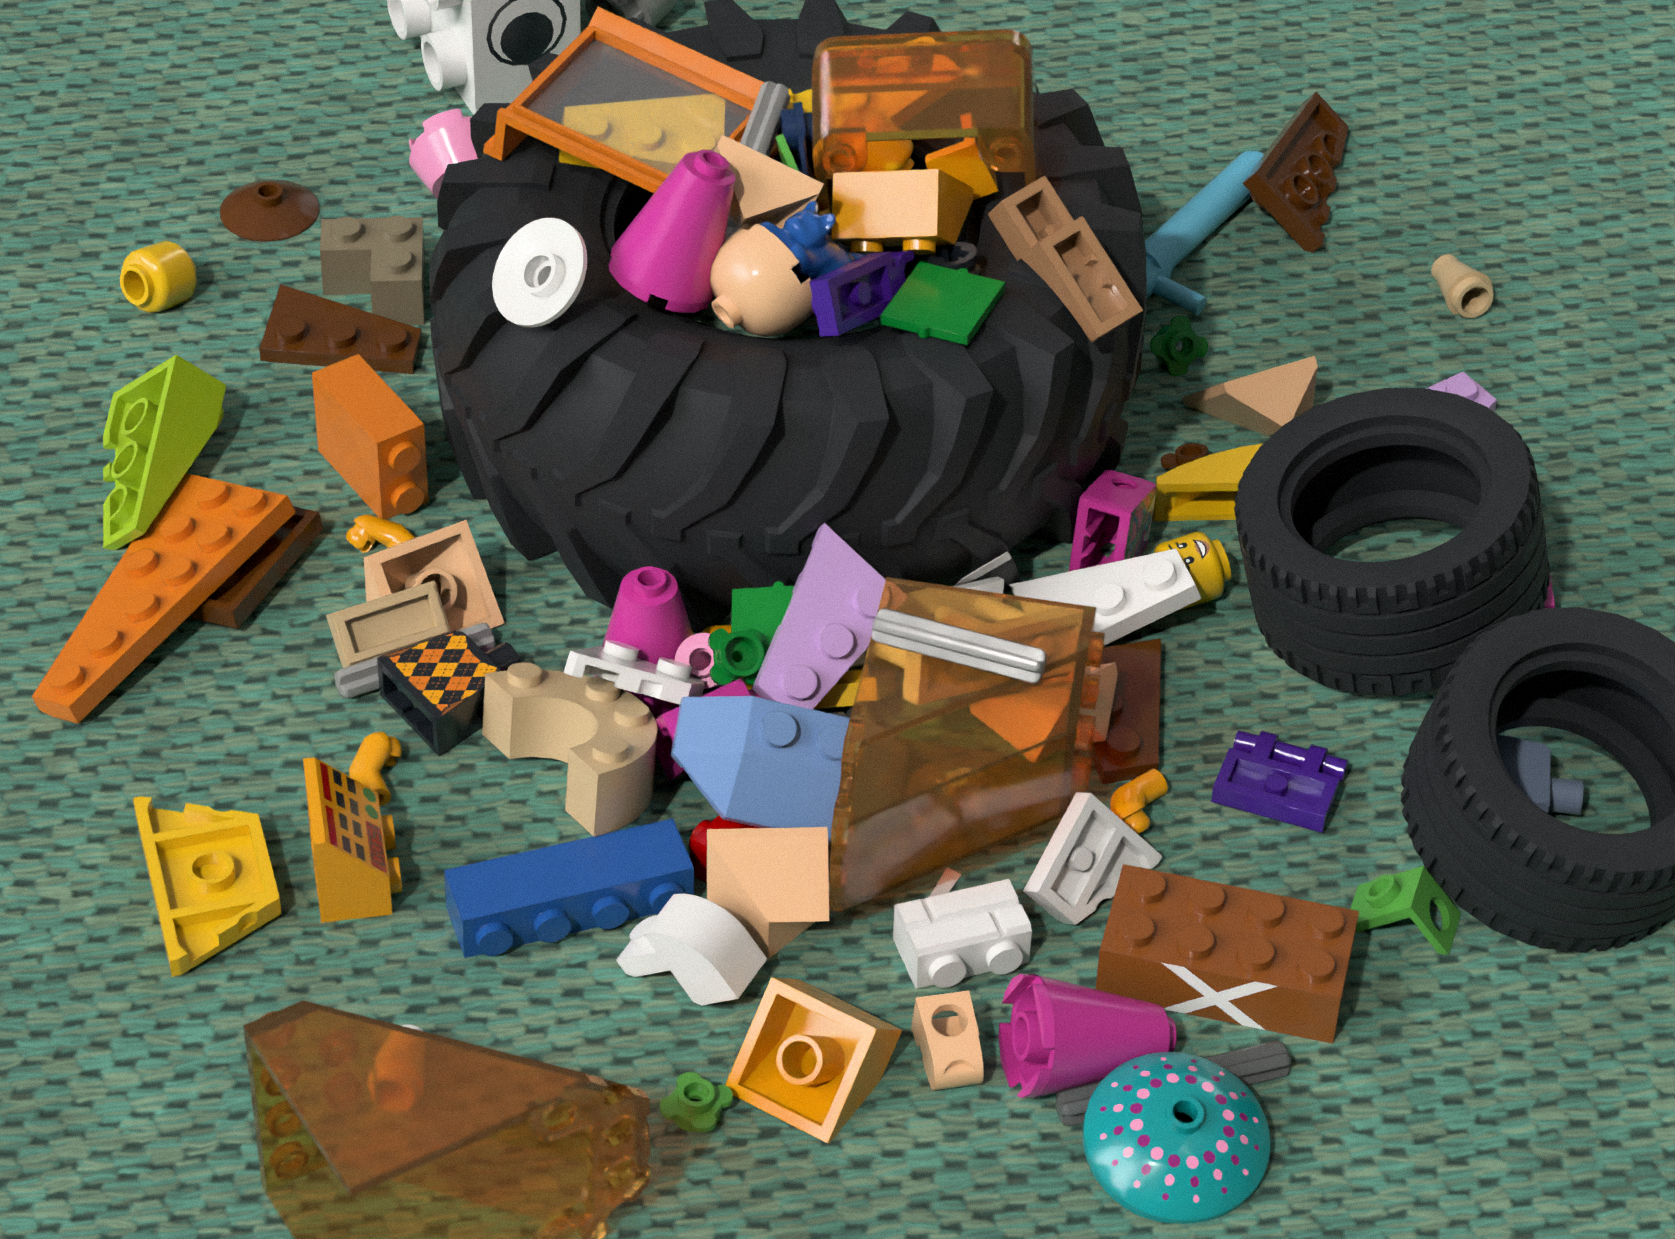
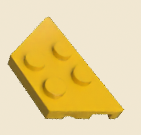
(206, 878)

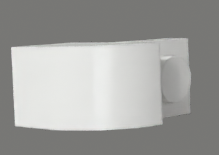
(699, 945)

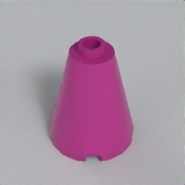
(678, 234)
(651, 618)
(1074, 1034)

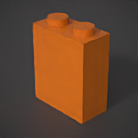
(370, 437)

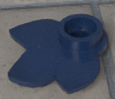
(798, 134)

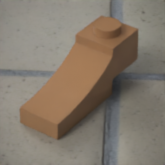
(1065, 257)

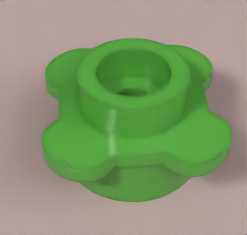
(692, 1115)

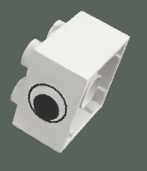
(485, 43)

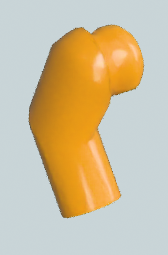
(369, 760)

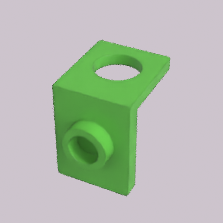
(1403, 897)

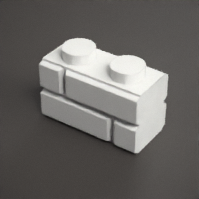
(962, 934)

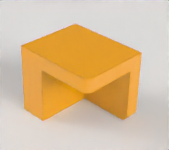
(965, 164)

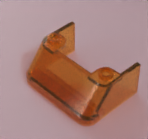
(924, 90)

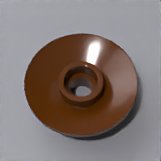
(269, 210)

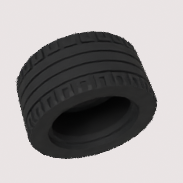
(1376, 462)
(1496, 846)

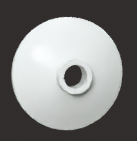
(539, 272)

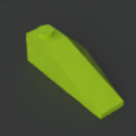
(156, 434)

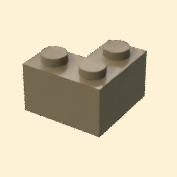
(377, 259)

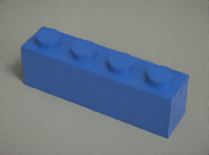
(567, 888)

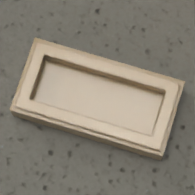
(388, 624)

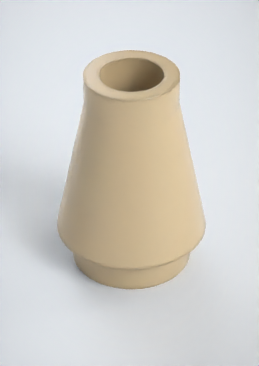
(1463, 287)

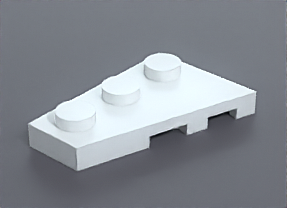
(1124, 591)

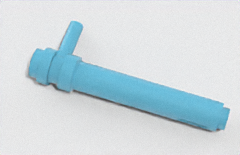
(1191, 227)

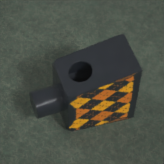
(441, 686)

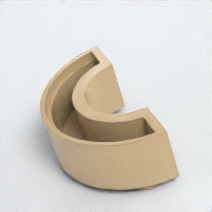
(583, 722)

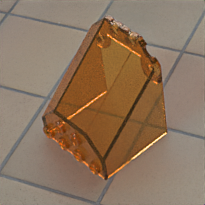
(958, 755)
(432, 1135)

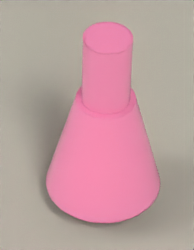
(697, 654)

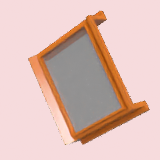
(629, 103)

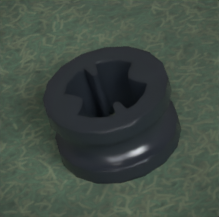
(956, 257)

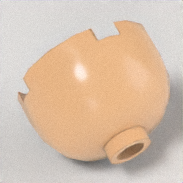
(757, 284)

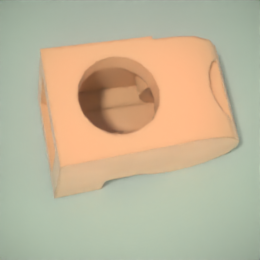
(948, 1044)

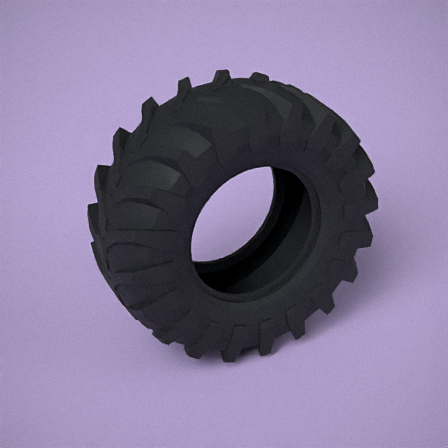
(725, 450)

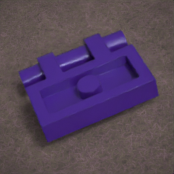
(1279, 780)

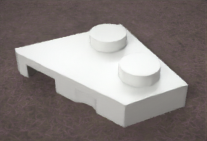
(619, 663)
(1086, 860)

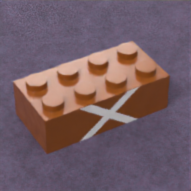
(1227, 953)

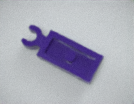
(857, 291)

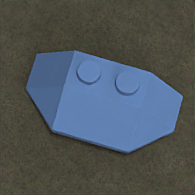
(762, 759)

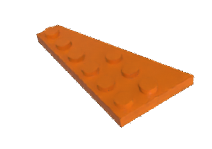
(157, 584)

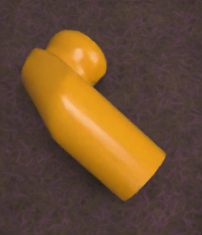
(372, 529)
(1135, 795)

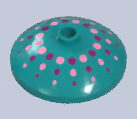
(1170, 1166)

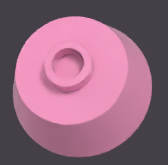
(443, 142)

